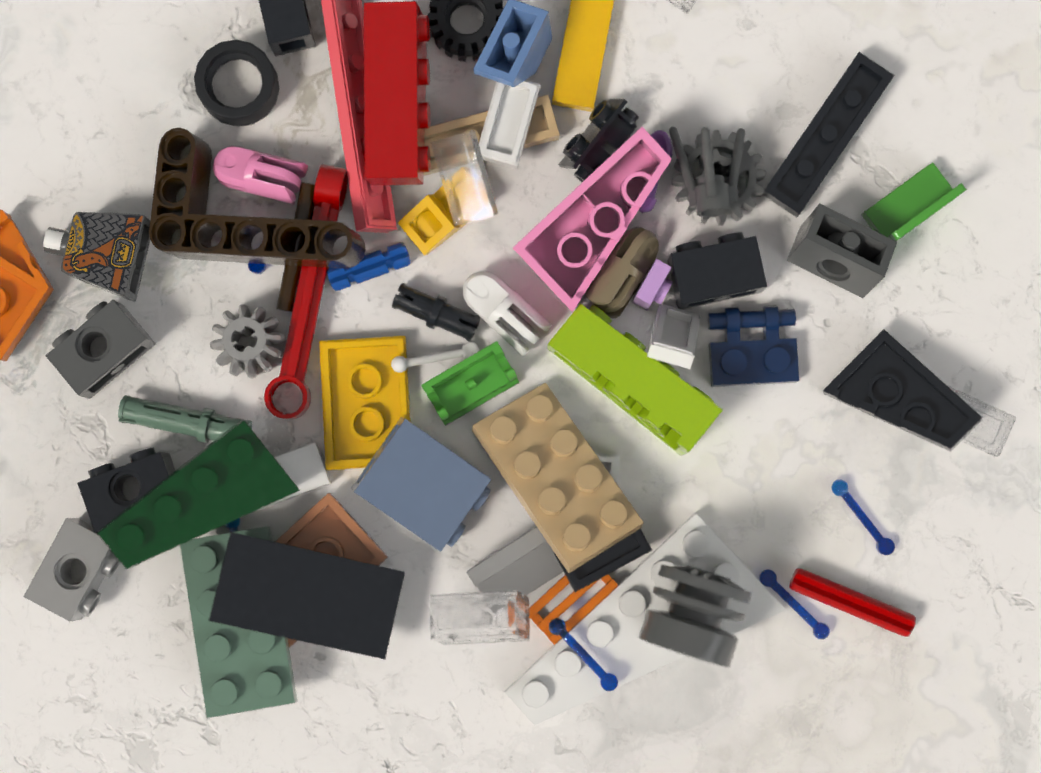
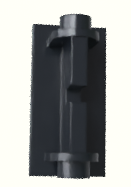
(607, 125)

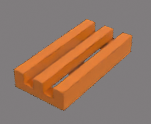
(543, 624)

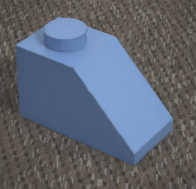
(515, 44)

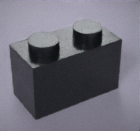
(716, 271)

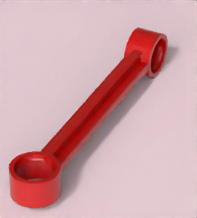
(328, 200)

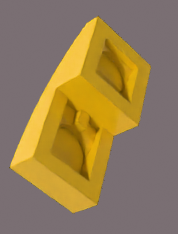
(430, 222)

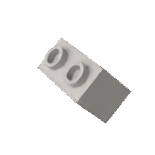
(52, 583)

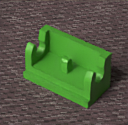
(470, 383)

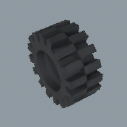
(457, 43)

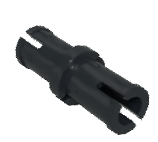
(436, 312)

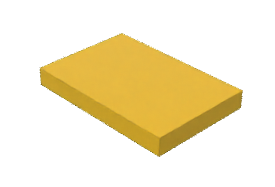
(361, 397)

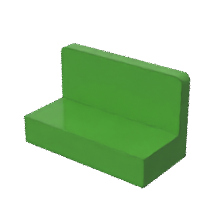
(911, 203)

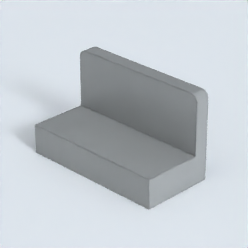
(518, 566)

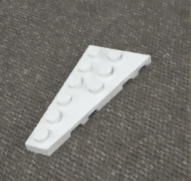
(613, 627)

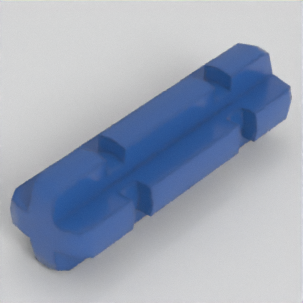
(370, 267)

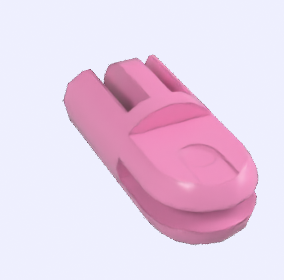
(259, 173)

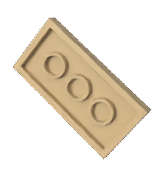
(557, 477)

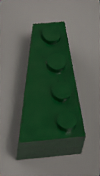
(206, 492)

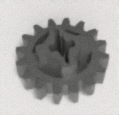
(722, 166)

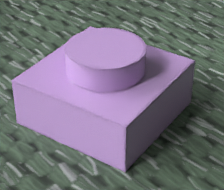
(654, 286)

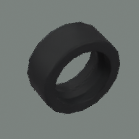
(222, 54)

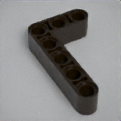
(237, 231)

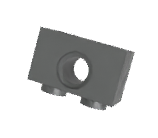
(842, 251)
(125, 345)

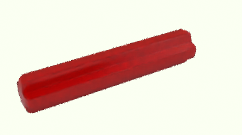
(852, 602)

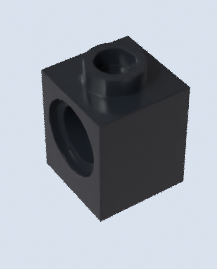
(287, 25)

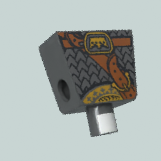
(103, 250)

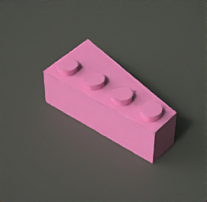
(587, 225)

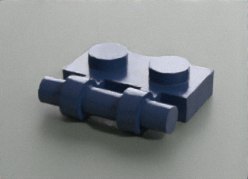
(753, 360)

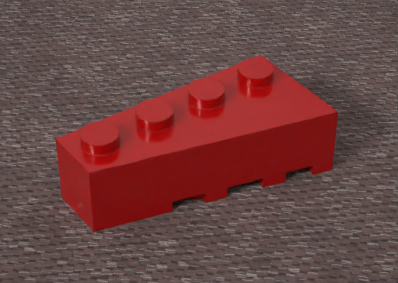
(396, 93)

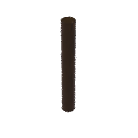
(292, 273)

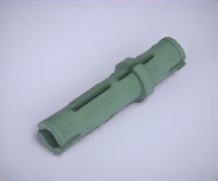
(203, 424)

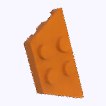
(22, 286)

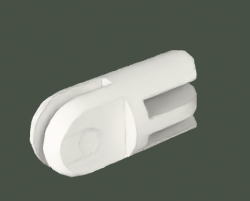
(493, 300)

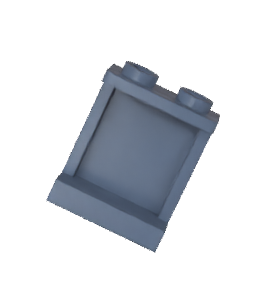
(422, 485)

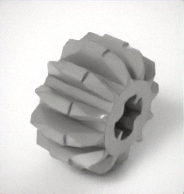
(243, 327)

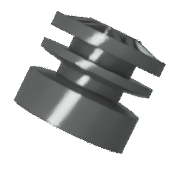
(695, 615)

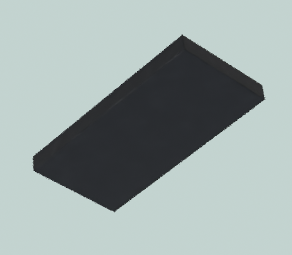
(306, 595)

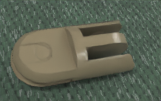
(623, 271)

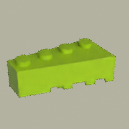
(634, 382)

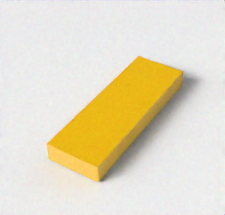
(582, 54)

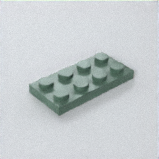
(236, 665)

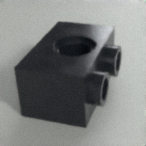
(104, 488)

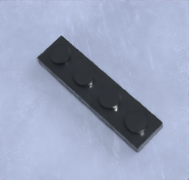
(828, 134)

